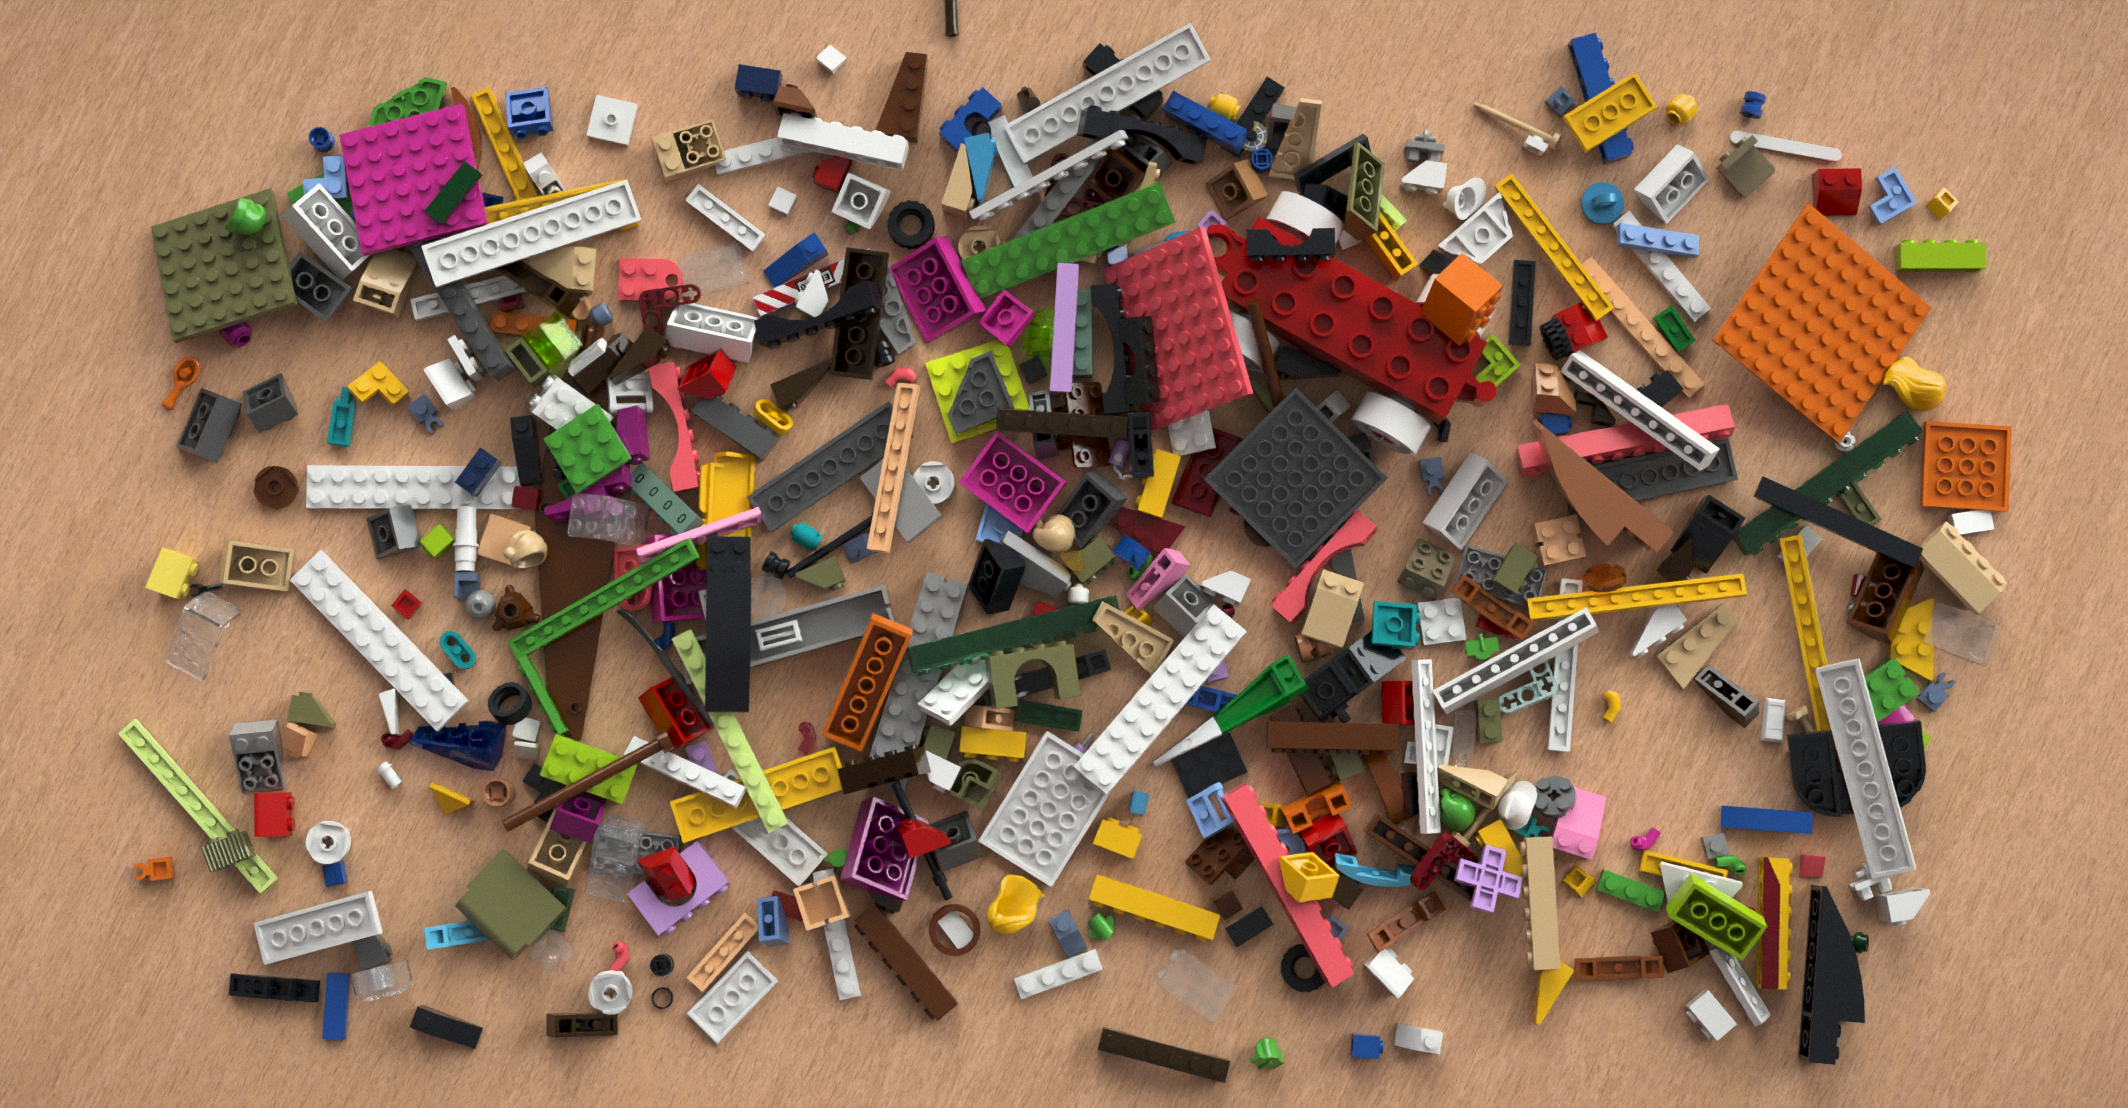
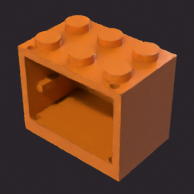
(1461, 299)

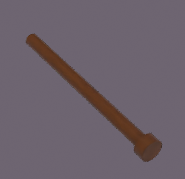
(1265, 351)
(661, 743)

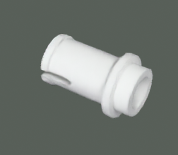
(389, 775)

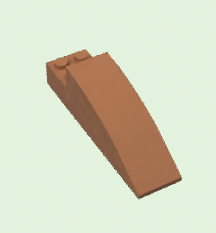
(1596, 498)

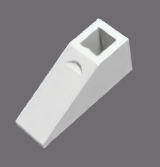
(1658, 624)

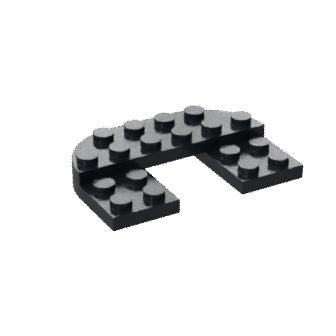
(1825, 788)

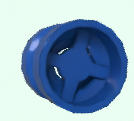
(1753, 104)
(318, 136)
(1259, 164)

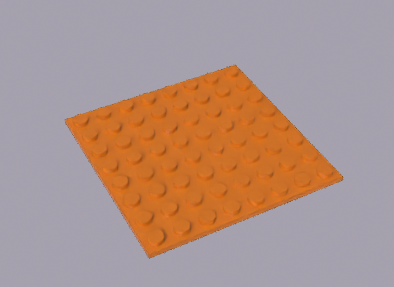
(1822, 323)

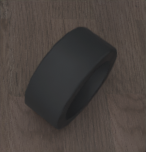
(516, 714)

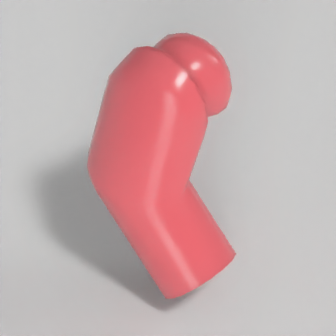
(900, 374)
(622, 955)

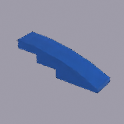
(1210, 699)
(1767, 819)

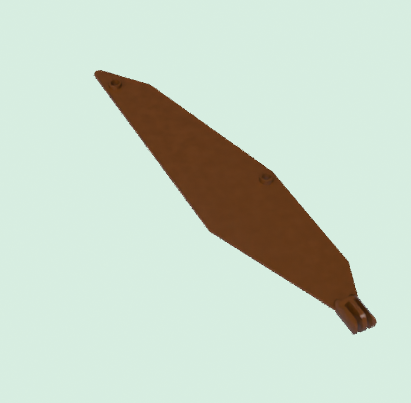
(568, 574)

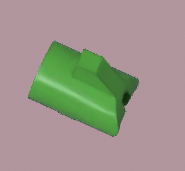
(837, 857)
(1101, 927)

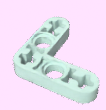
(1535, 687)

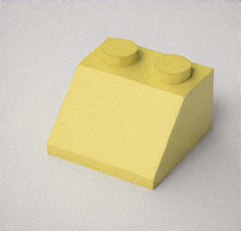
(172, 573)

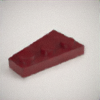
(1146, 529)

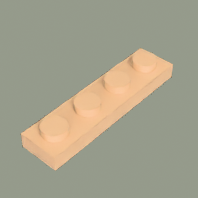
(723, 952)

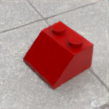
(1837, 191)
(1581, 327)
(708, 376)
(1397, 702)
(273, 814)
(920, 837)
(1327, 837)
(668, 874)

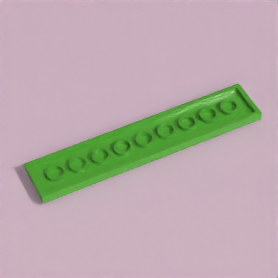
(1069, 240)

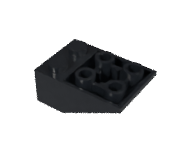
(1711, 529)
(1366, 663)

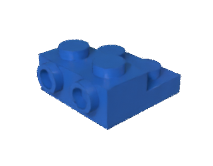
(529, 112)

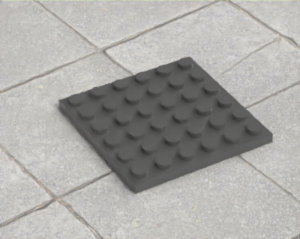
(1295, 477)

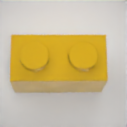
(1117, 838)

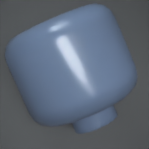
(601, 315)

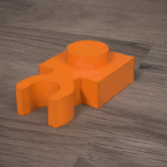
(158, 869)

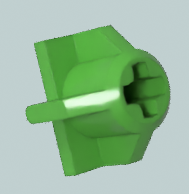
(1481, 648)
(1267, 1054)

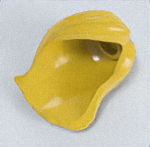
(1915, 386)
(1014, 905)

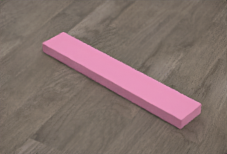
(699, 535)

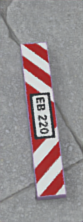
(785, 294)

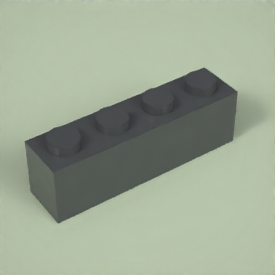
(736, 426)

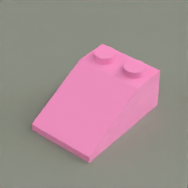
(1580, 827)

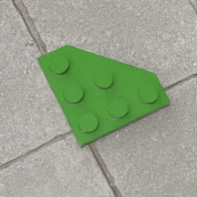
(416, 100)

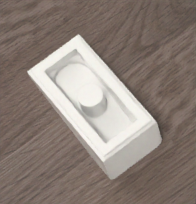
(1971, 521)
(390, 705)

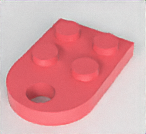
(645, 274)
(624, 562)

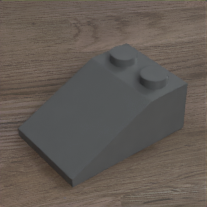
(317, 287)
(1092, 506)

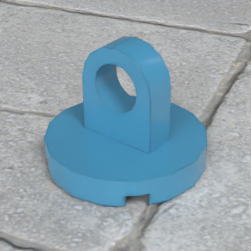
(1602, 203)

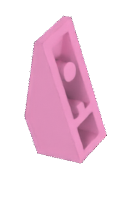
(1158, 577)

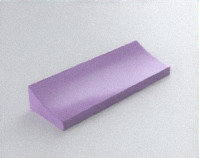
(1064, 329)

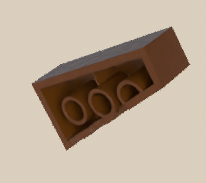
(905, 102)

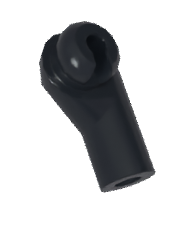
(1444, 429)

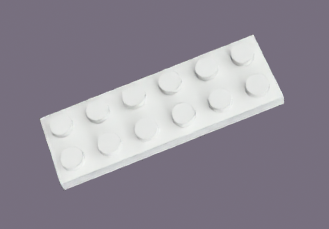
(785, 847)
(318, 927)

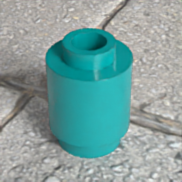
(805, 536)

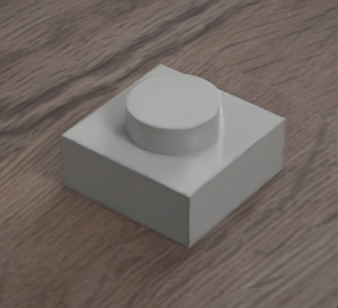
(1715, 845)

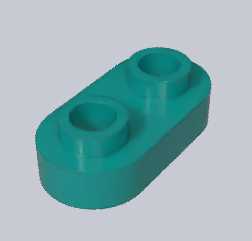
(458, 650)

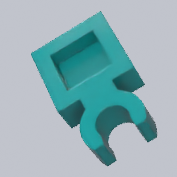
(1531, 828)

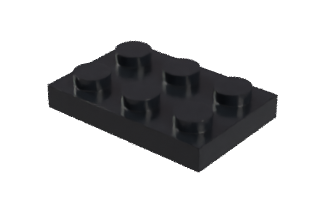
(1209, 765)

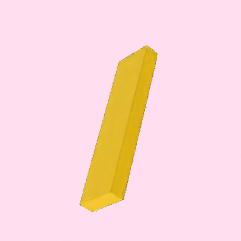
(1650, 863)

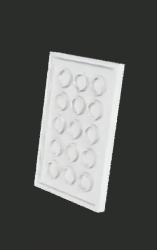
(1045, 811)

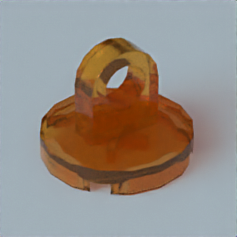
(1604, 578)

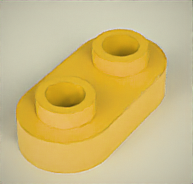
(772, 416)

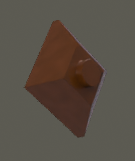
(792, 100)

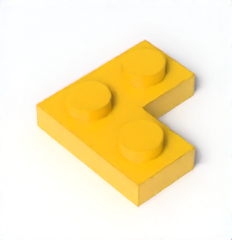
(378, 380)

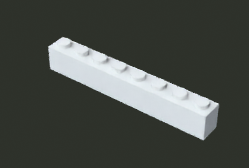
(1640, 410)
(1516, 661)

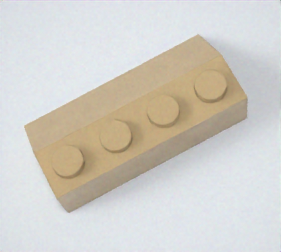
(1961, 568)

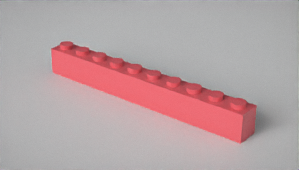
(1626, 440)
(1304, 916)

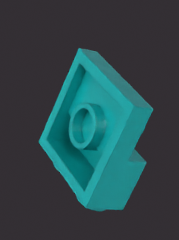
(1395, 625)

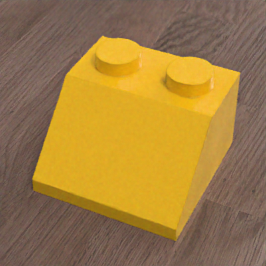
(1308, 877)

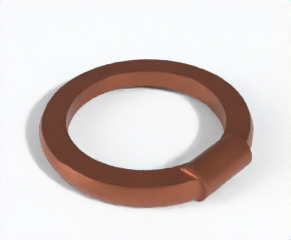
(939, 915)

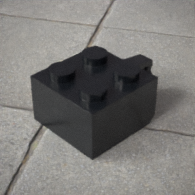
(1328, 693)

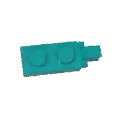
(342, 419)

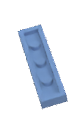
(1657, 240)

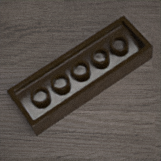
(857, 341)

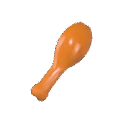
(184, 375)

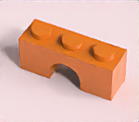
(1302, 811)

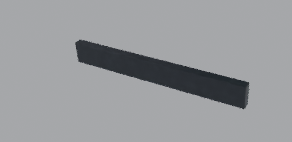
(1838, 522)

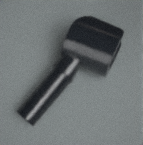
(201, 588)

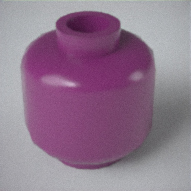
(237, 335)

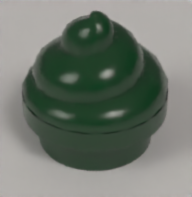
(1860, 942)

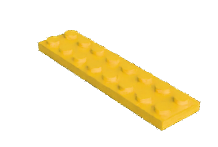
(791, 783)

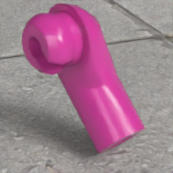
(1645, 842)

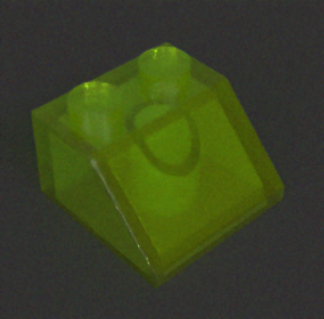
(1040, 333)
(552, 340)

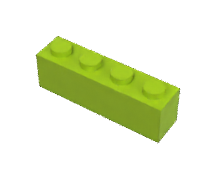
(1940, 256)

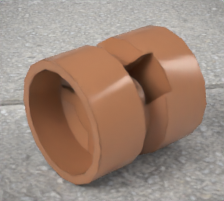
(1309, 648)
(498, 792)

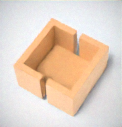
(1558, 540)
(821, 902)

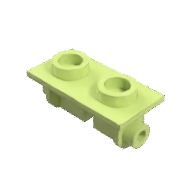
(1391, 214)

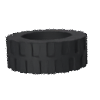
(911, 208)
(1289, 975)

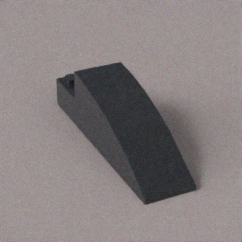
(727, 624)
(1830, 981)

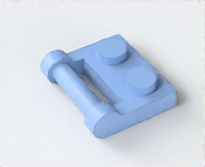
(1205, 812)

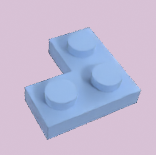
(334, 179)
(1897, 197)

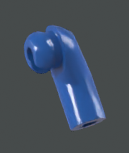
(665, 639)

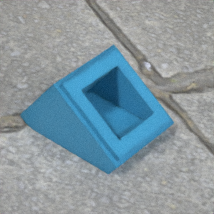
(1139, 802)

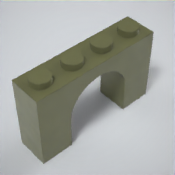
(1003, 667)

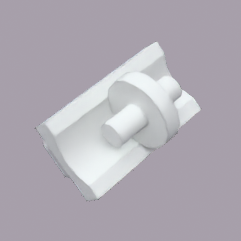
(1862, 886)

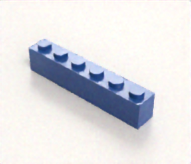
(1594, 79)

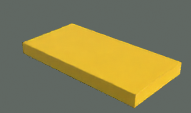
(1610, 112)

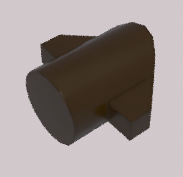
(1028, 99)

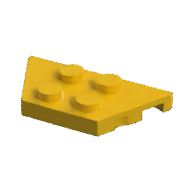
(1908, 642)

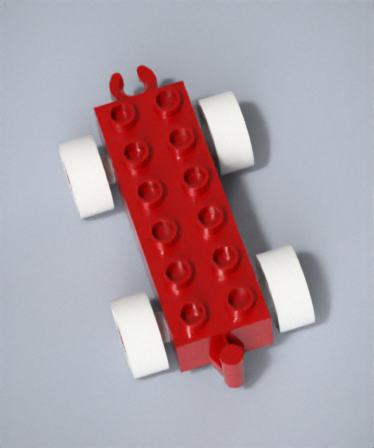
(1351, 327)

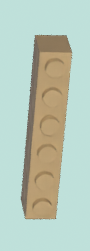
(1541, 903)

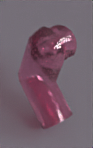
(809, 736)

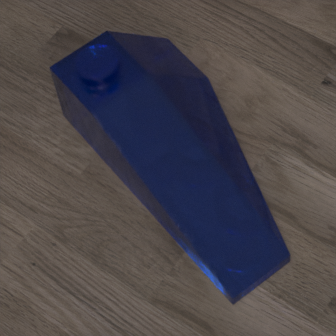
(469, 745)

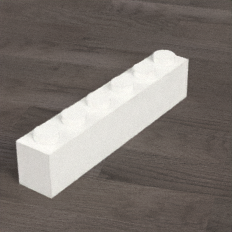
(843, 141)

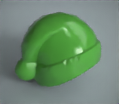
(247, 218)
(1456, 810)

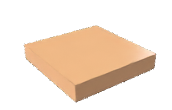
(496, 537)

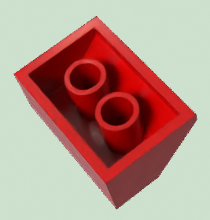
(674, 713)

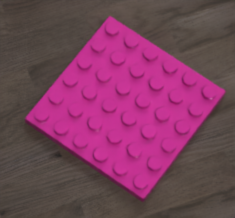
(400, 170)

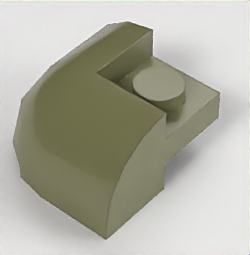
(975, 783)

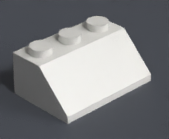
(1672, 183)

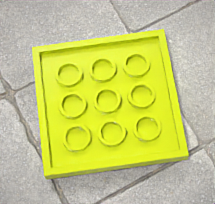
(949, 371)

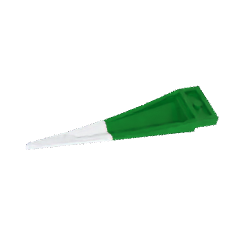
(1264, 694)

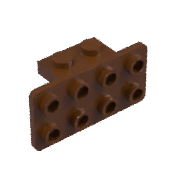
(1085, 450)
(1221, 853)

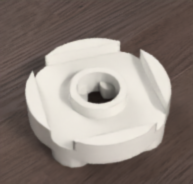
(942, 474)
(318, 849)
(616, 981)

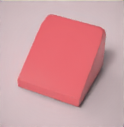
(1812, 865)

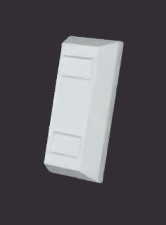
(1773, 720)

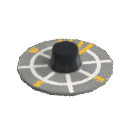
(1257, 138)

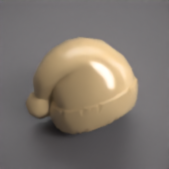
(1054, 534)
(525, 549)

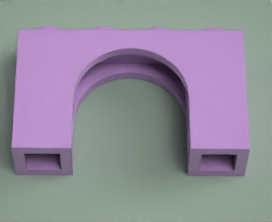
(709, 881)

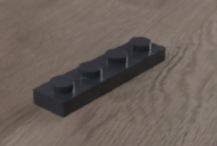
(1259, 107)
(1329, 165)
(1521, 303)

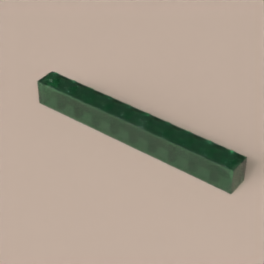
(1831, 480)
(1005, 636)

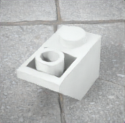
(543, 175)
(1427, 177)
(814, 298)
(1228, 585)

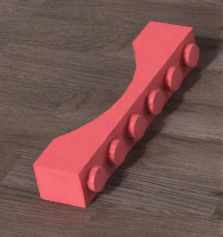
(684, 470)
(1354, 533)

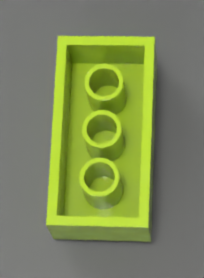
(572, 760)
(1716, 917)

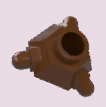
(513, 611)

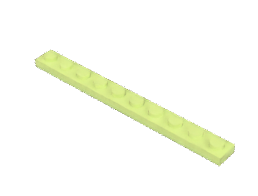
(733, 738)
(191, 799)

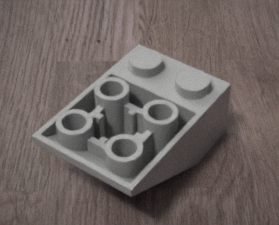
(258, 755)

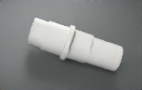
(465, 540)

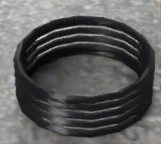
(975, 126)
(653, 1002)

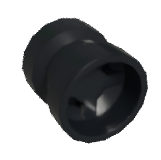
(883, 355)
(775, 565)
(664, 962)

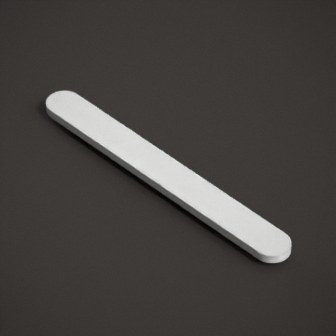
(1789, 146)

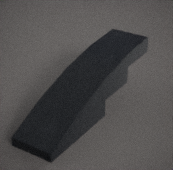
(274, 987)

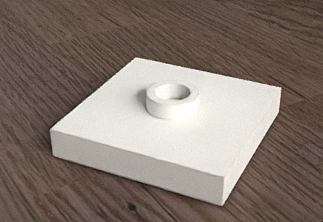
(612, 120)

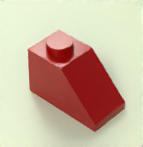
(832, 173)

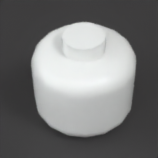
(1078, 594)

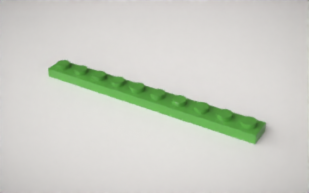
(604, 599)

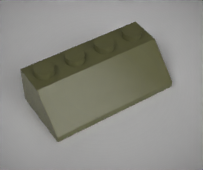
(1364, 193)

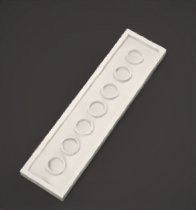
(1056, 172)

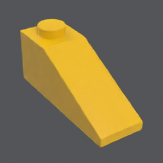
(1548, 987)

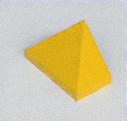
(449, 800)

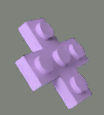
(1488, 879)

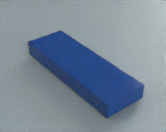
(336, 1006)

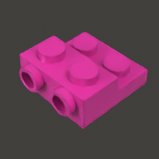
(1006, 318)

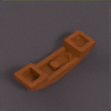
(473, 124)
(1492, 608)
(1387, 785)
(1405, 921)
(1619, 967)

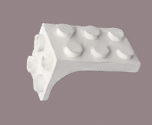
(560, 403)

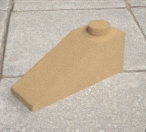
(1475, 784)

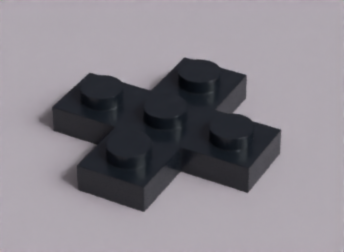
(544, 786)

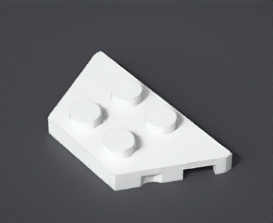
(1481, 233)
(1675, 875)

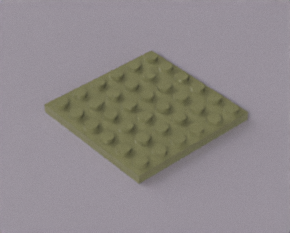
(221, 276)

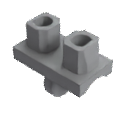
(1414, 148)

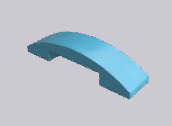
(1371, 875)
(452, 934)

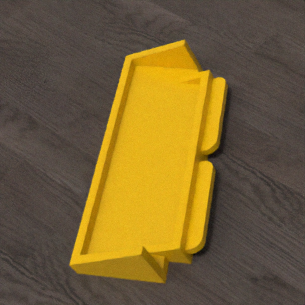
(725, 492)

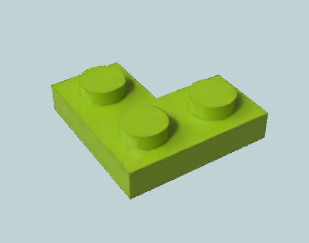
(1500, 362)

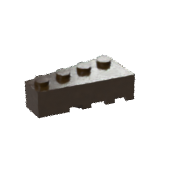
(883, 770)

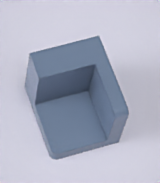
(465, 584)

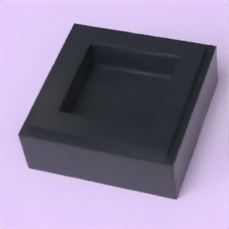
(1033, 369)

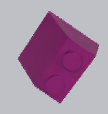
(579, 816)

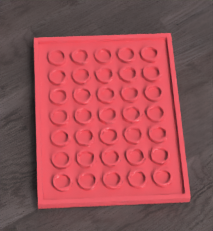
(1192, 327)

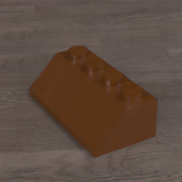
(1884, 598)

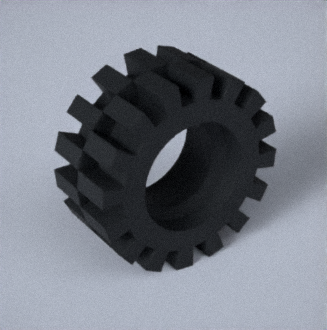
(1556, 339)

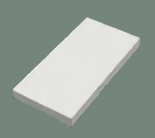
(732, 997)

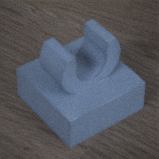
(1560, 101)

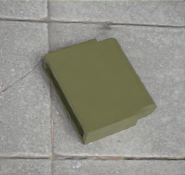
(510, 905)

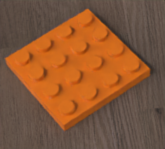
(1966, 466)

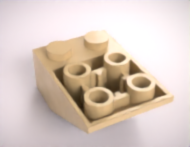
(688, 150)
(386, 281)

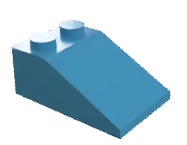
(981, 154)

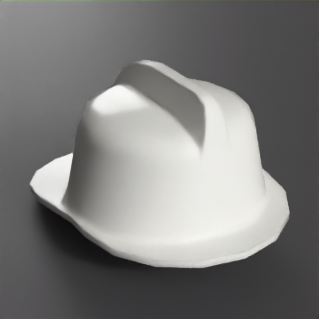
(1466, 198)
(1517, 805)

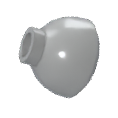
(480, 604)

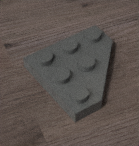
(979, 395)

